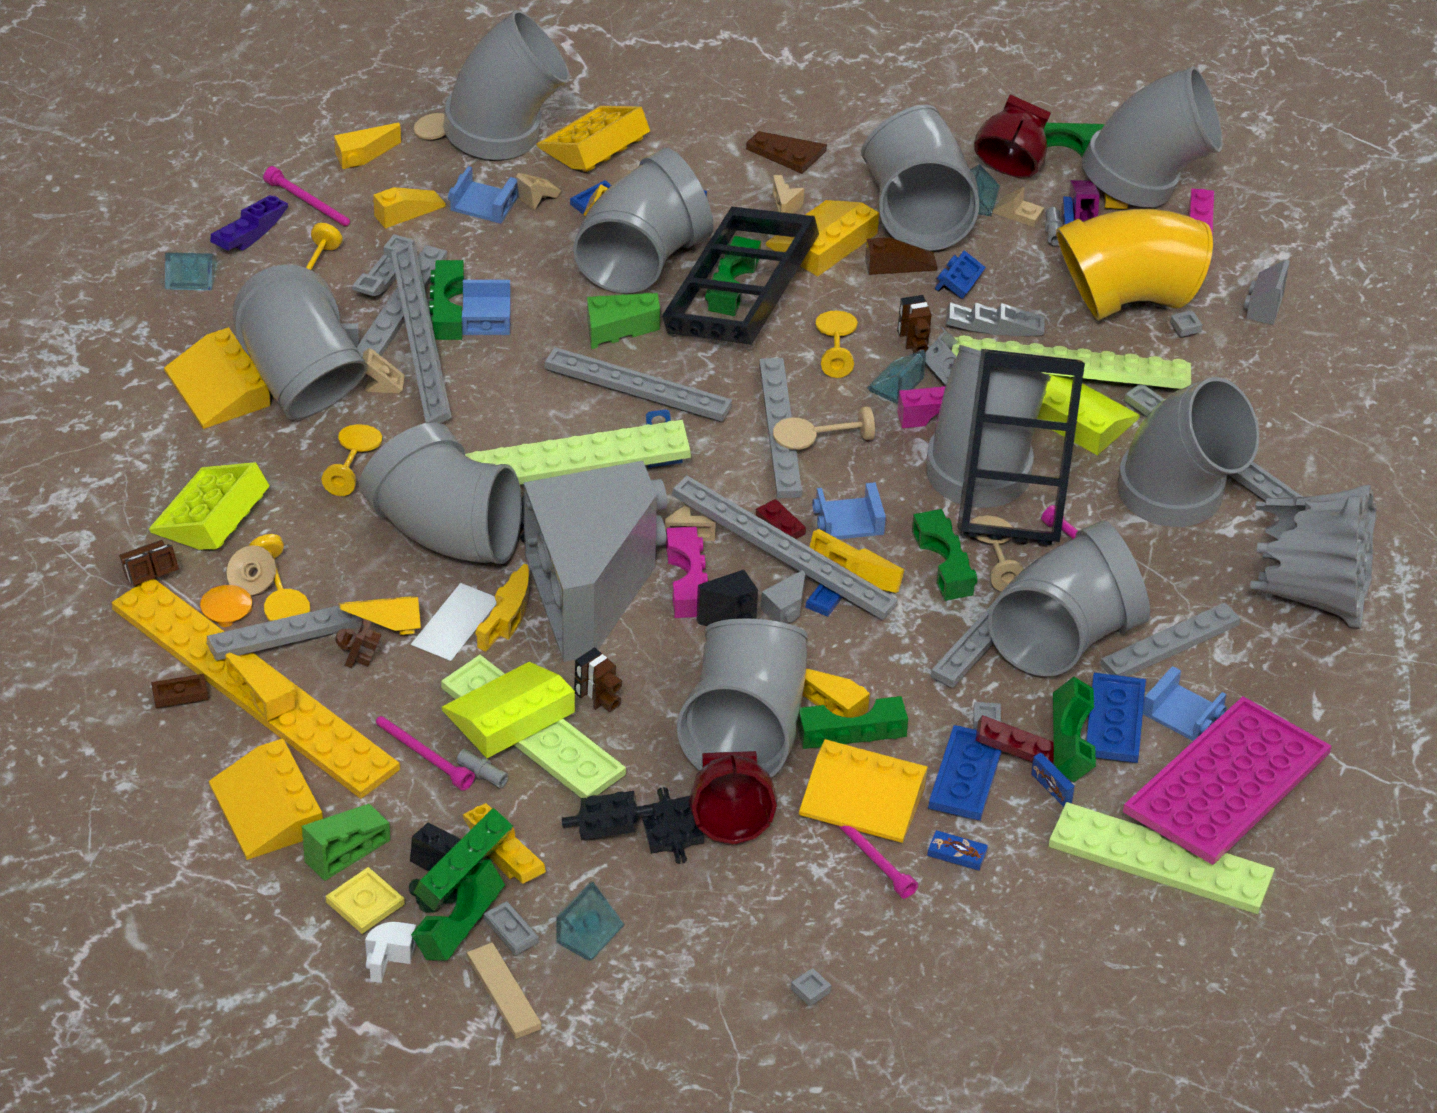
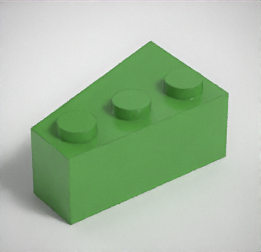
(621, 316)
(343, 839)

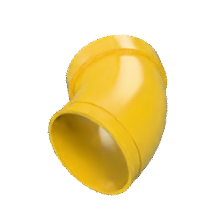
(1136, 258)

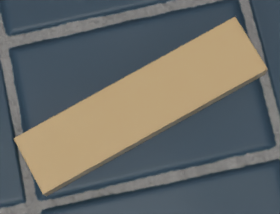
(504, 990)

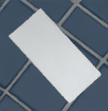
(455, 621)

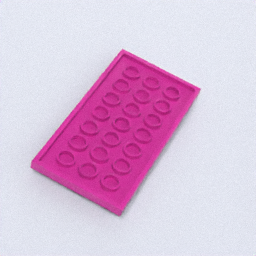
(1227, 780)

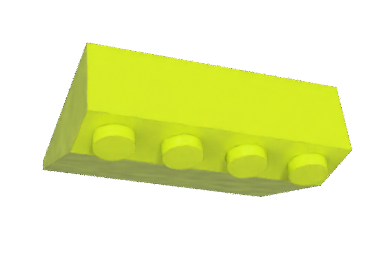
(1098, 418)
(211, 505)
(511, 707)

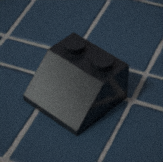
(727, 598)
(431, 845)

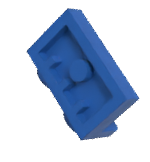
(961, 274)

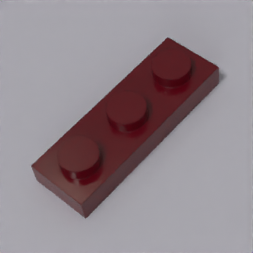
(1012, 739)

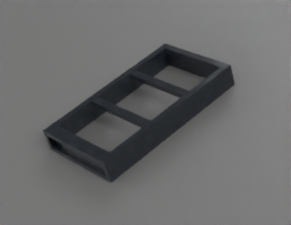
(750, 220)
(1031, 363)

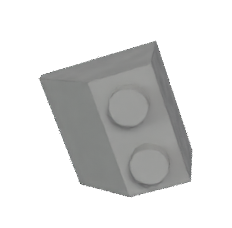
(1267, 293)

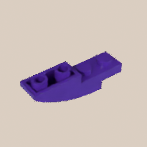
(252, 225)

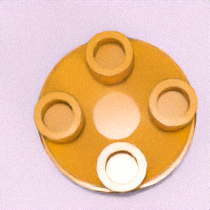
(226, 604)

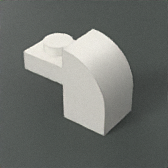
(388, 943)

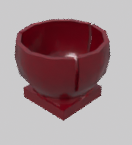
(1014, 139)
(732, 797)

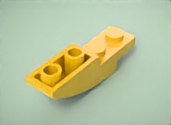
(860, 562)
(508, 612)
(511, 855)

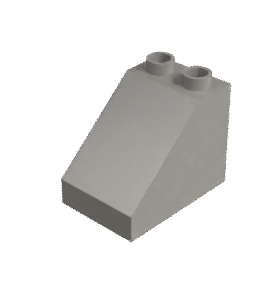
(591, 548)

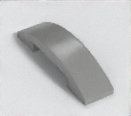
(383, 272)

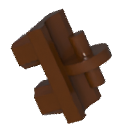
(361, 644)

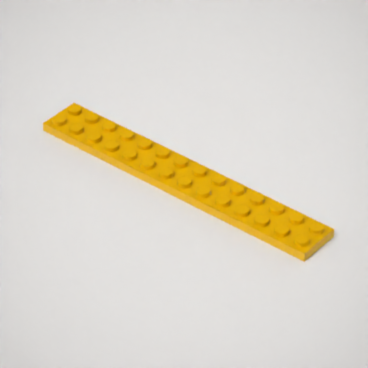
(307, 727)

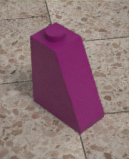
(1085, 199)

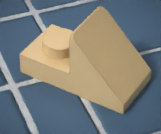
(533, 188)
(786, 199)
(1014, 208)
(381, 374)
(682, 518)

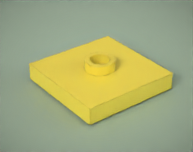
(365, 900)

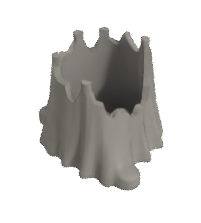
(1321, 551)

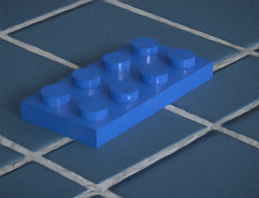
(1116, 717)
(964, 775)

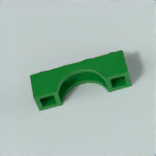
(1071, 135)
(729, 268)
(448, 283)
(935, 533)
(1070, 709)
(884, 721)
(462, 858)
(441, 935)

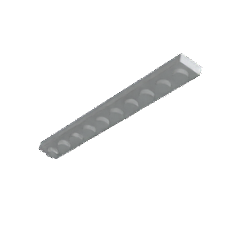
(421, 334)
(1253, 477)
(784, 547)

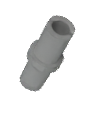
(1053, 222)
(482, 768)

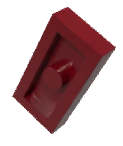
(781, 518)

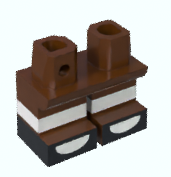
(914, 322)
(147, 561)
(597, 679)

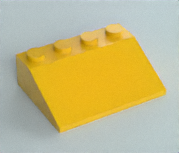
(596, 136)
(841, 229)
(218, 379)
(864, 790)
(265, 799)

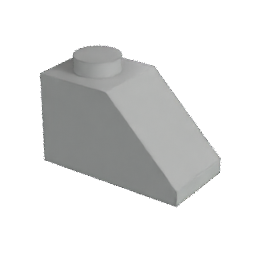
(784, 600)

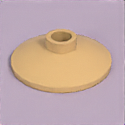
(244, 562)

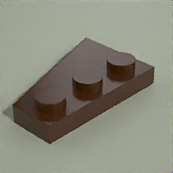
(786, 151)

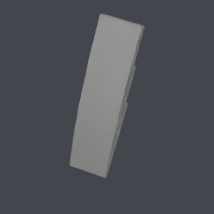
(1000, 321)

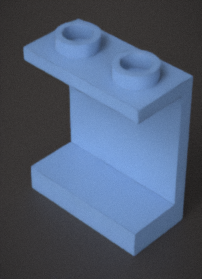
(481, 199)
(486, 307)
(851, 516)
(1180, 708)

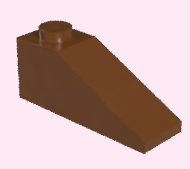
(895, 256)

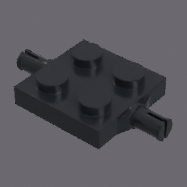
(607, 815)
(671, 826)

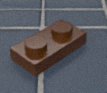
(179, 690)

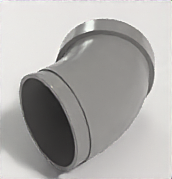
(502, 88)
(1153, 139)
(922, 178)
(642, 223)
(296, 339)
(1001, 446)
(1186, 452)
(443, 496)
(1069, 602)
(746, 692)

